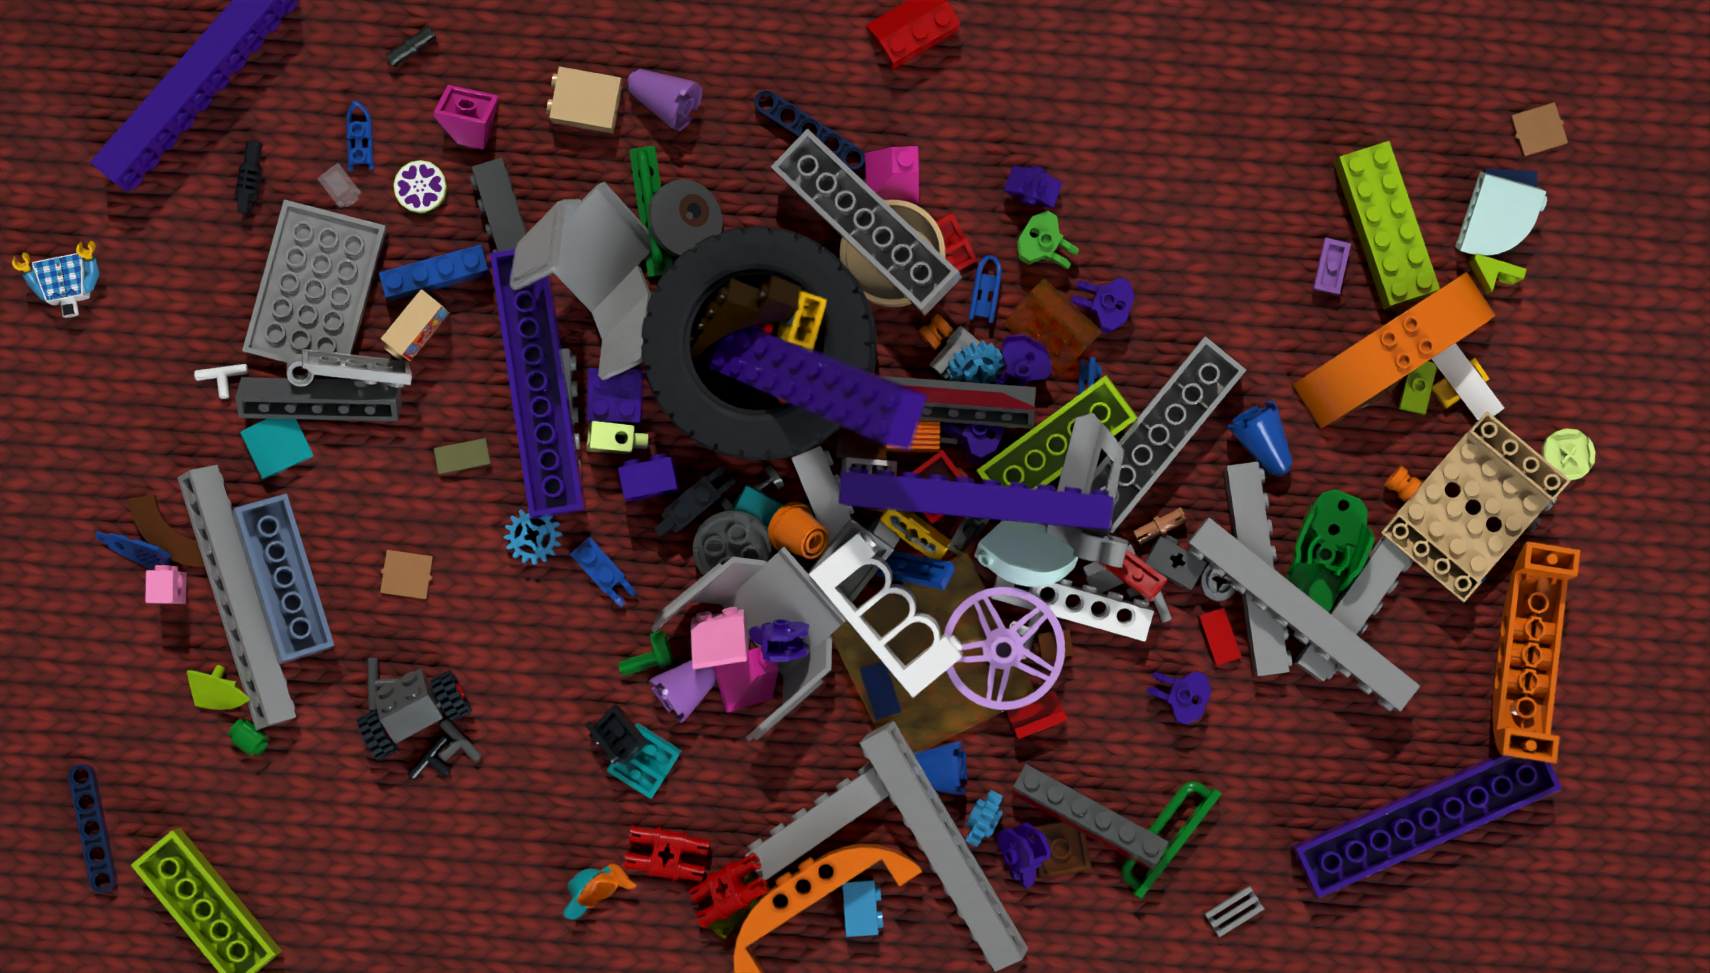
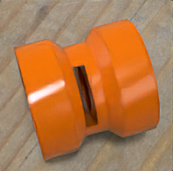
(930, 334)
(1403, 483)

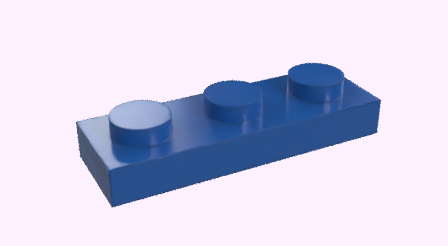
(919, 570)

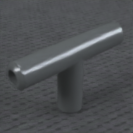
(374, 682)
(459, 741)

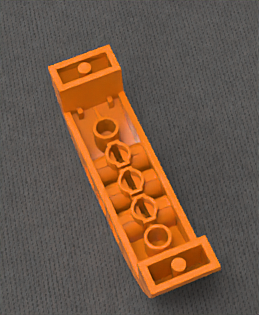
(1394, 350)
(1531, 651)
(846, 863)

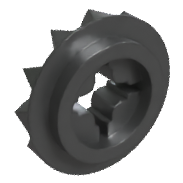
(1213, 590)

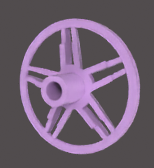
(1005, 648)

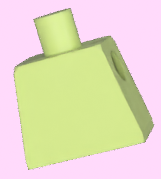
(602, 438)

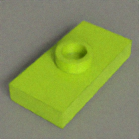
(1418, 389)

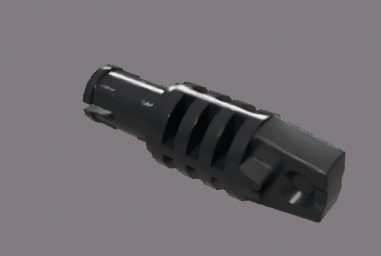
(249, 178)

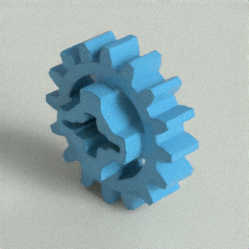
(976, 364)
(522, 541)
(983, 818)

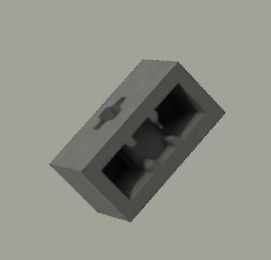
(1183, 575)

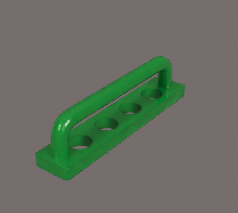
(645, 186)
(1209, 798)

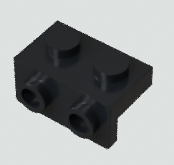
(617, 736)

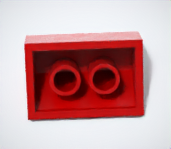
(913, 29)

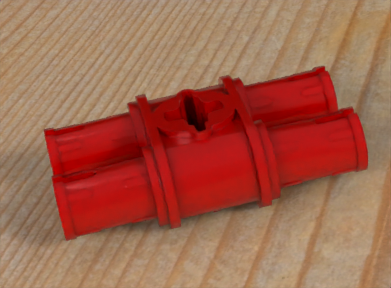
(655, 862)
(728, 890)

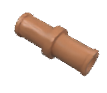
(1160, 526)

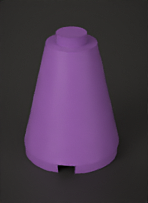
(666, 96)
(683, 688)

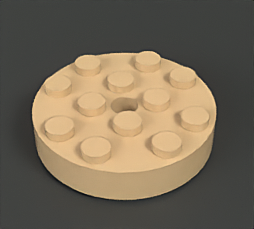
(874, 284)

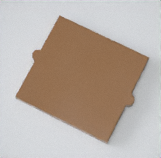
(1539, 129)
(406, 574)

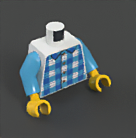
(62, 278)

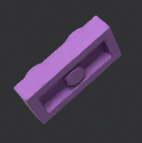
(1331, 266)

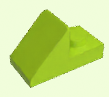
(1488, 269)

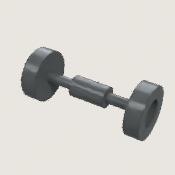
(773, 477)

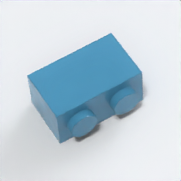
(860, 907)

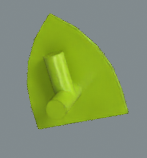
(215, 692)

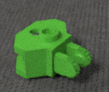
(1047, 240)

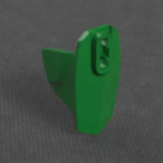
(1326, 562)

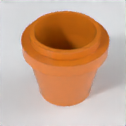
(797, 531)

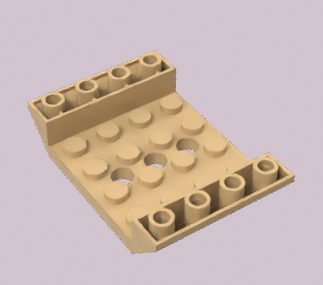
(1506, 481)

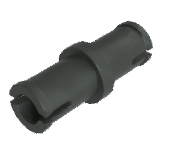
(411, 46)

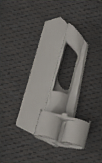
(1078, 472)

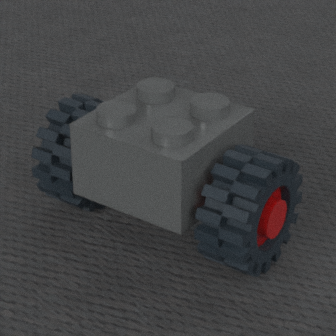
(410, 707)

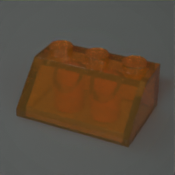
(1055, 324)

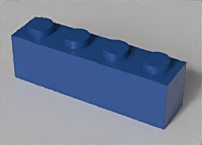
(435, 273)

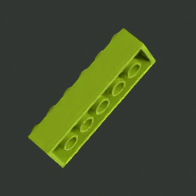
(1386, 225)
(1042, 451)
(205, 905)

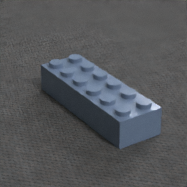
(282, 578)

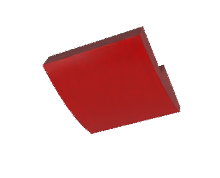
(958, 248)

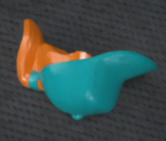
(592, 886)

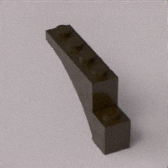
(742, 307)

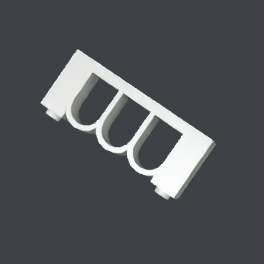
(927, 665)

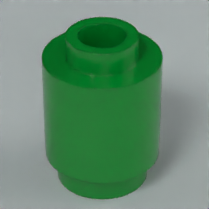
(247, 737)

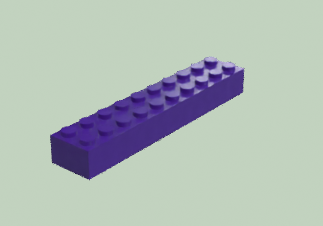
(188, 89)
(821, 385)
(538, 392)
(973, 500)
(1421, 820)

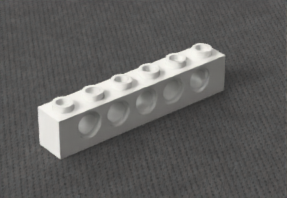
(1135, 627)

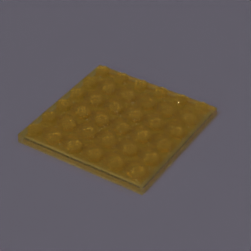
(940, 707)

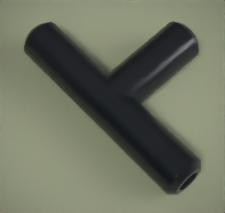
(430, 758)

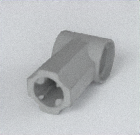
(959, 338)

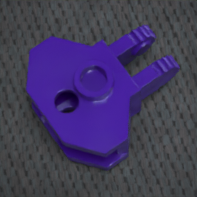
(1033, 186)
(1104, 303)
(1020, 363)
(977, 440)
(781, 640)
(1181, 694)
(1022, 852)

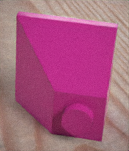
(467, 115)
(894, 173)
(746, 681)

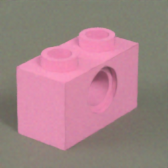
(166, 585)

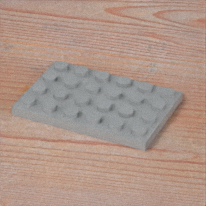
(314, 283)

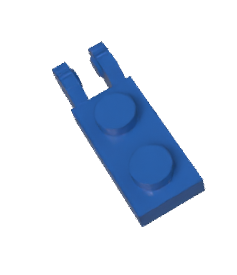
(601, 569)

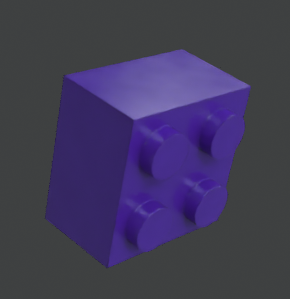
(616, 398)
(648, 478)

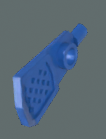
(136, 550)

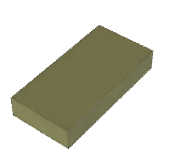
(462, 456)

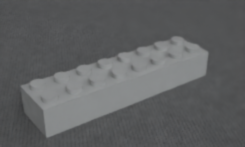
(866, 222)
(1168, 424)

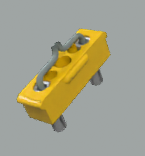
(927, 539)

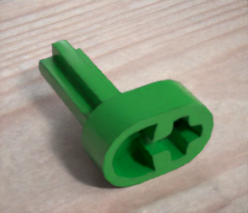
(661, 656)

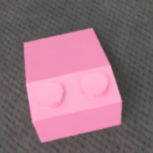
(719, 638)

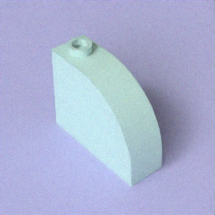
(1499, 215)
(1025, 554)

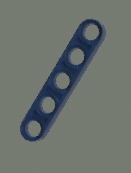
(802, 119)
(88, 841)

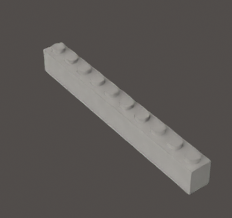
(236, 596)
(1302, 615)
(943, 846)

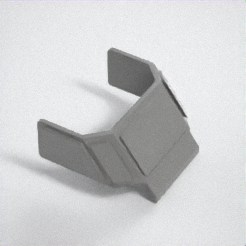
(597, 255)
(770, 593)

